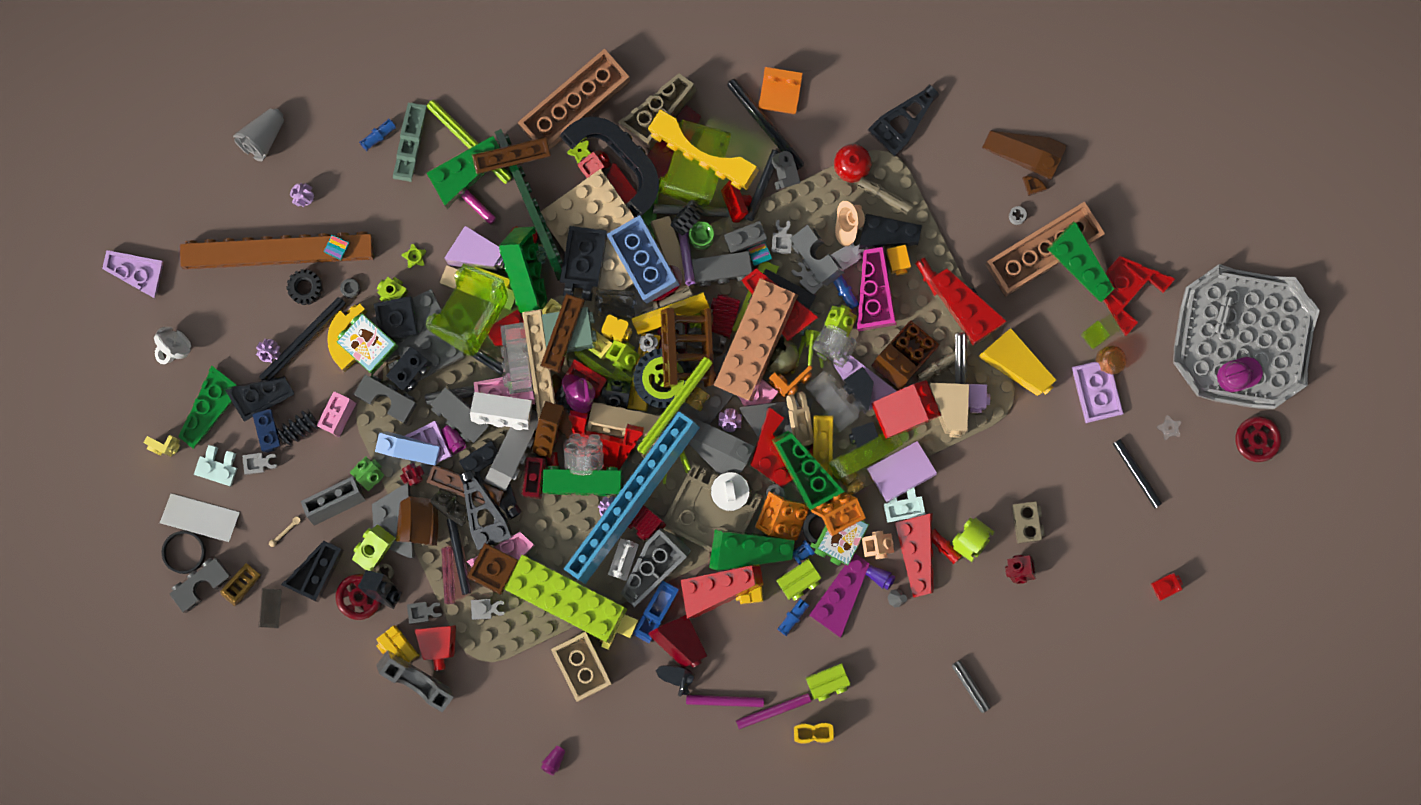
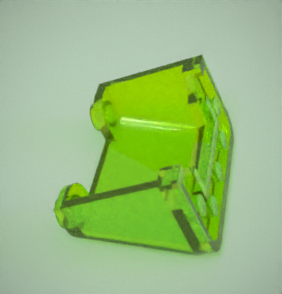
(685, 177)
(469, 310)

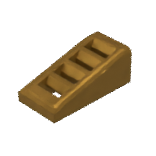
(235, 580)

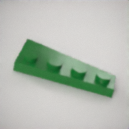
(1078, 258)
(206, 408)

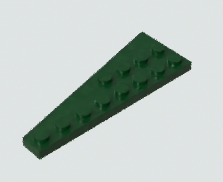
(534, 210)

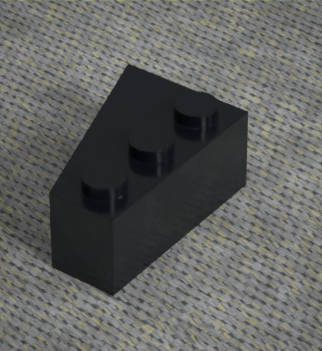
(315, 572)

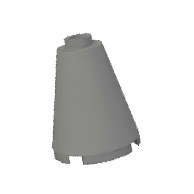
(260, 134)

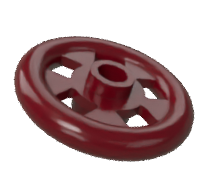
(1273, 434)
(349, 611)

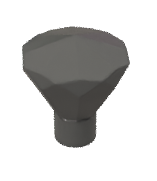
(896, 598)

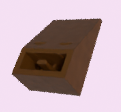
(905, 355)

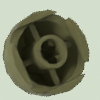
(784, 358)

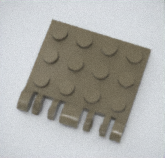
(697, 516)

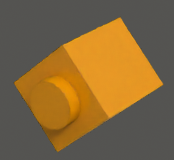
(898, 260)

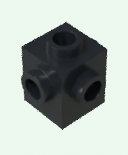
(616, 393)

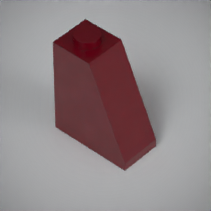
(680, 641)

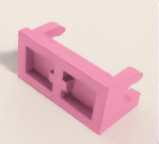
(336, 414)

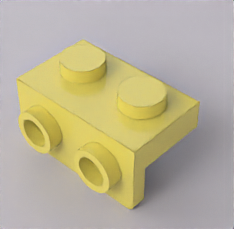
(170, 447)

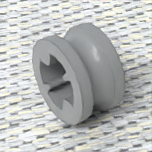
(1013, 219)

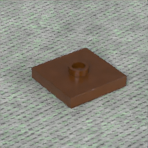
(492, 568)

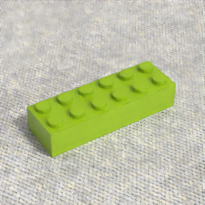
(565, 599)

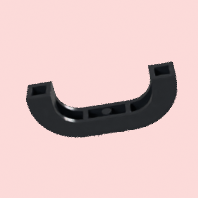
(626, 149)

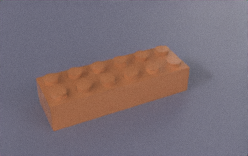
(575, 99)
(1030, 256)
(755, 340)

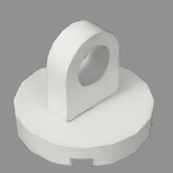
(172, 344)
(730, 491)

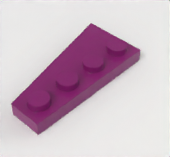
(840, 597)

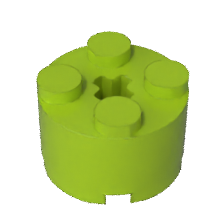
(973, 539)

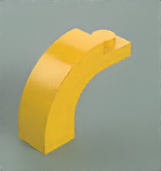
(338, 324)

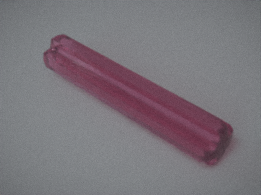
(448, 575)

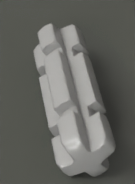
(1224, 314)

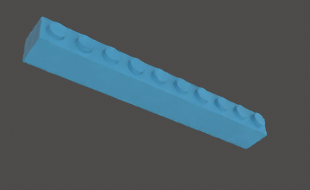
(631, 497)

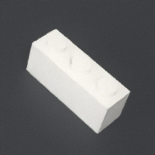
(501, 411)

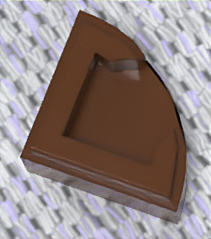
(1033, 185)

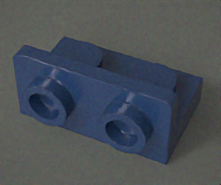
(266, 430)

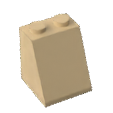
(953, 406)

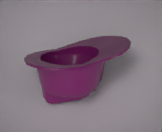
(1239, 374)
(578, 393)

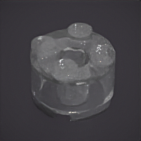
(834, 345)
(583, 454)

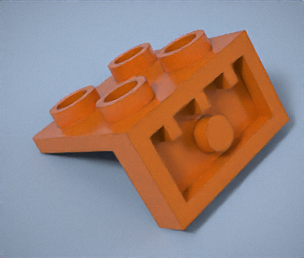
(780, 90)
(780, 383)
(840, 513)
(782, 517)

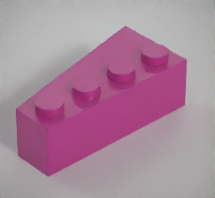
(876, 300)

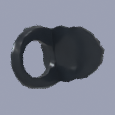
(677, 676)

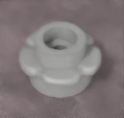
(643, 341)

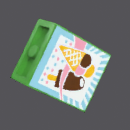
(366, 343)
(842, 545)

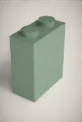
(583, 336)

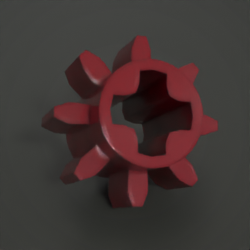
(412, 474)

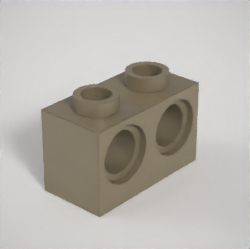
(1022, 523)

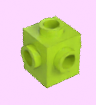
(389, 284)
(841, 318)
(626, 355)

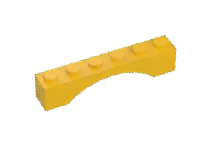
(736, 169)

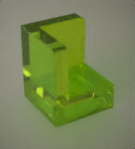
(1095, 335)

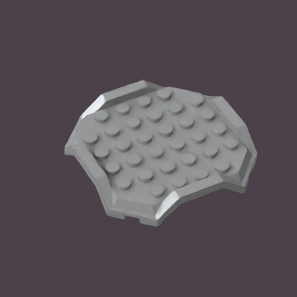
(1266, 322)

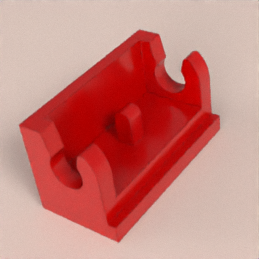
(584, 372)

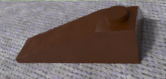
(1029, 151)

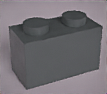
(745, 238)

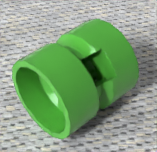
(701, 235)

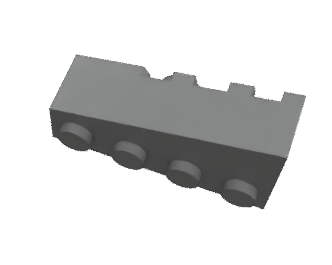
(511, 454)

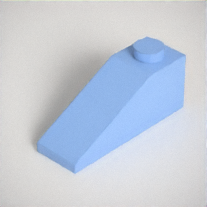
(407, 448)

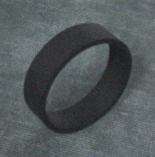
(163, 552)

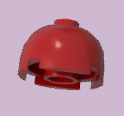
(852, 163)

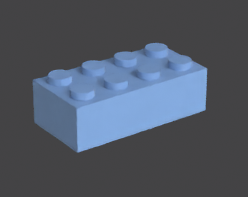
(643, 259)

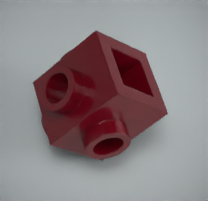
(1020, 569)

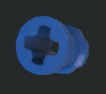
(802, 552)

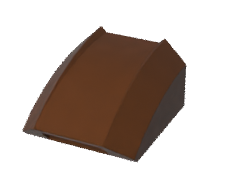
(417, 521)

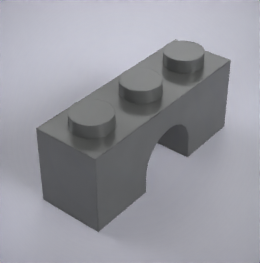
(806, 243)
(401, 405)
(185, 593)

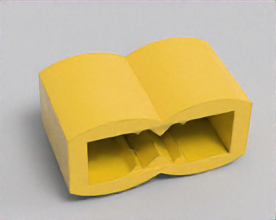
(807, 733)

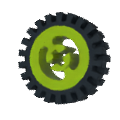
(647, 367)

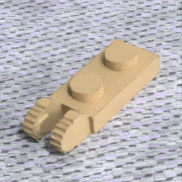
(800, 418)

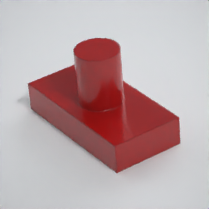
(735, 202)

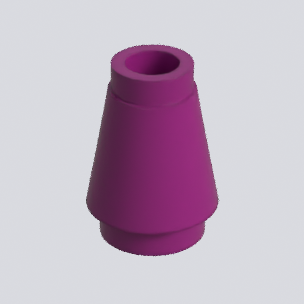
(454, 440)
(553, 761)

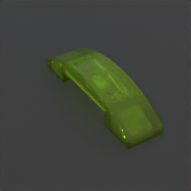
(616, 375)
(864, 455)

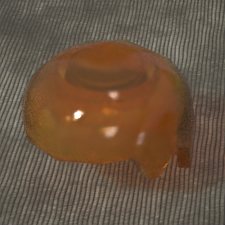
(1111, 359)

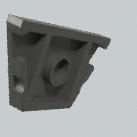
(756, 415)
(386, 516)

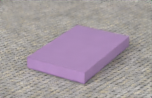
(1096, 392)
(901, 471)

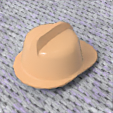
(848, 221)

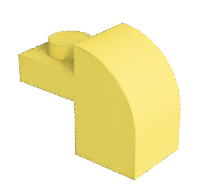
(625, 628)

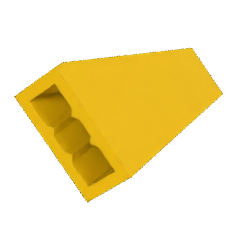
(1017, 362)

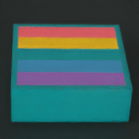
(336, 247)
(759, 254)

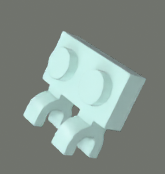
(214, 470)
(904, 509)

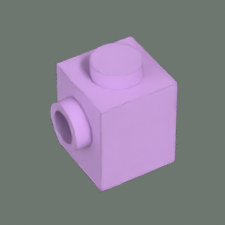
(978, 398)

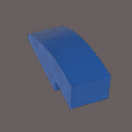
(655, 611)

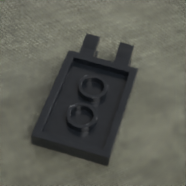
(583, 260)

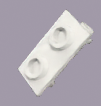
(623, 559)

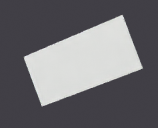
(199, 517)

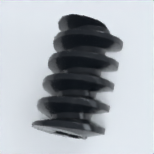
(297, 428)

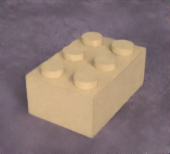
(581, 666)

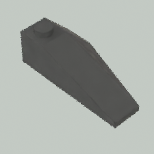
(720, 449)
(657, 560)

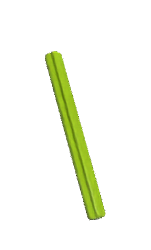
(458, 131)
(674, 406)

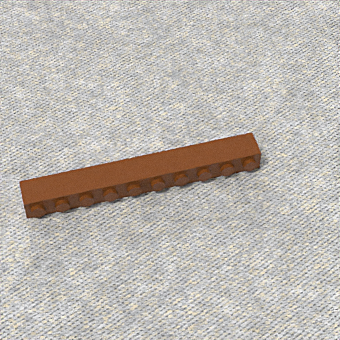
(271, 251)

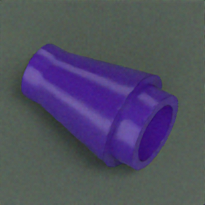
(881, 577)

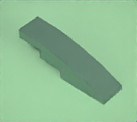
(409, 142)

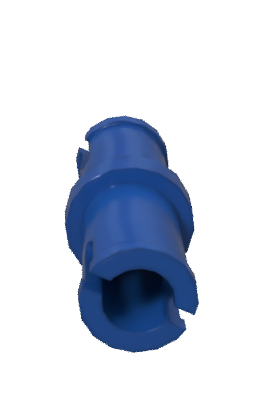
(377, 134)
(845, 292)
(793, 617)

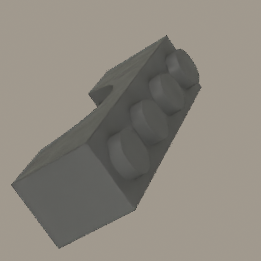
(401, 671)

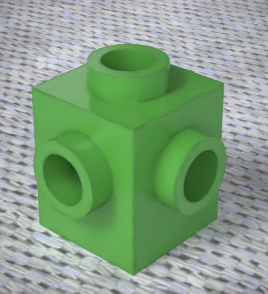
(367, 473)

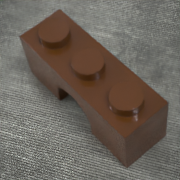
(547, 429)

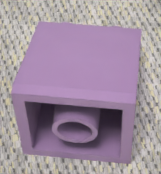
(474, 251)

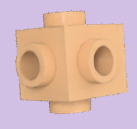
(878, 545)

